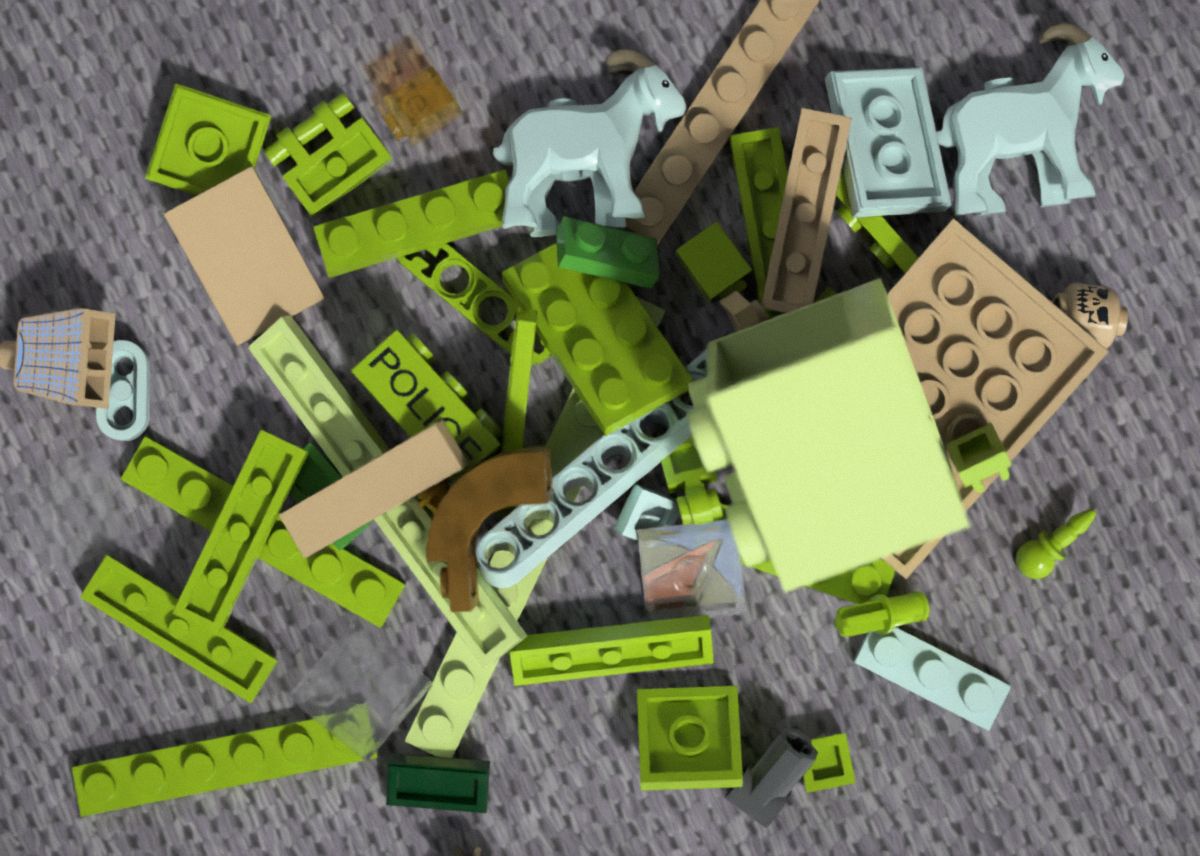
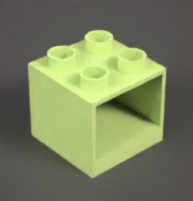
(824, 439)

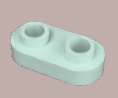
(127, 391)

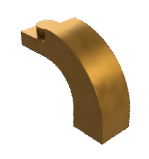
(501, 481)

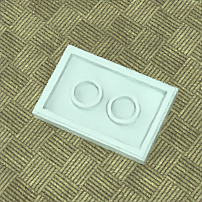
(892, 142)

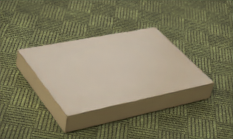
(244, 255)

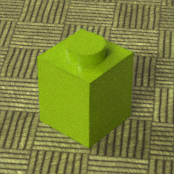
(714, 263)

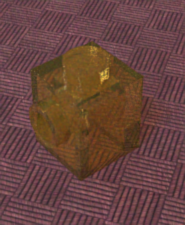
(420, 107)

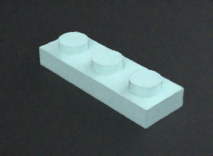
(934, 675)

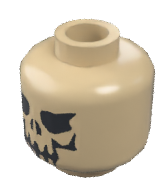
(1094, 310)

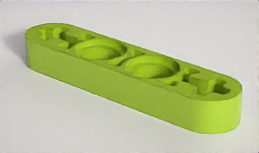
(470, 300)

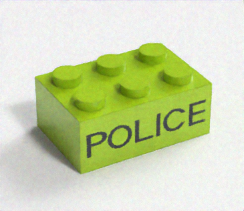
(418, 397)

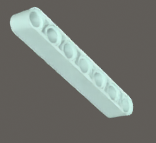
(590, 472)

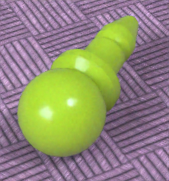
(1038, 557)

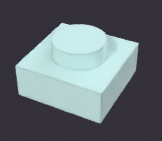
(646, 510)

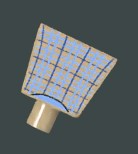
(63, 356)

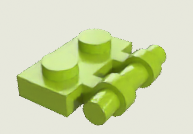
(336, 166)

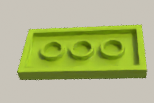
(598, 339)

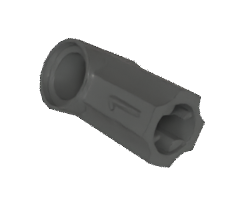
(773, 775)

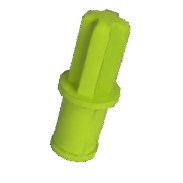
(881, 614)

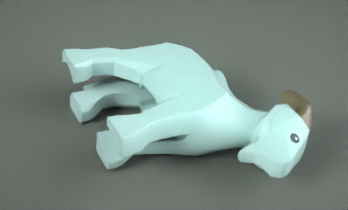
(1028, 120)
(584, 143)

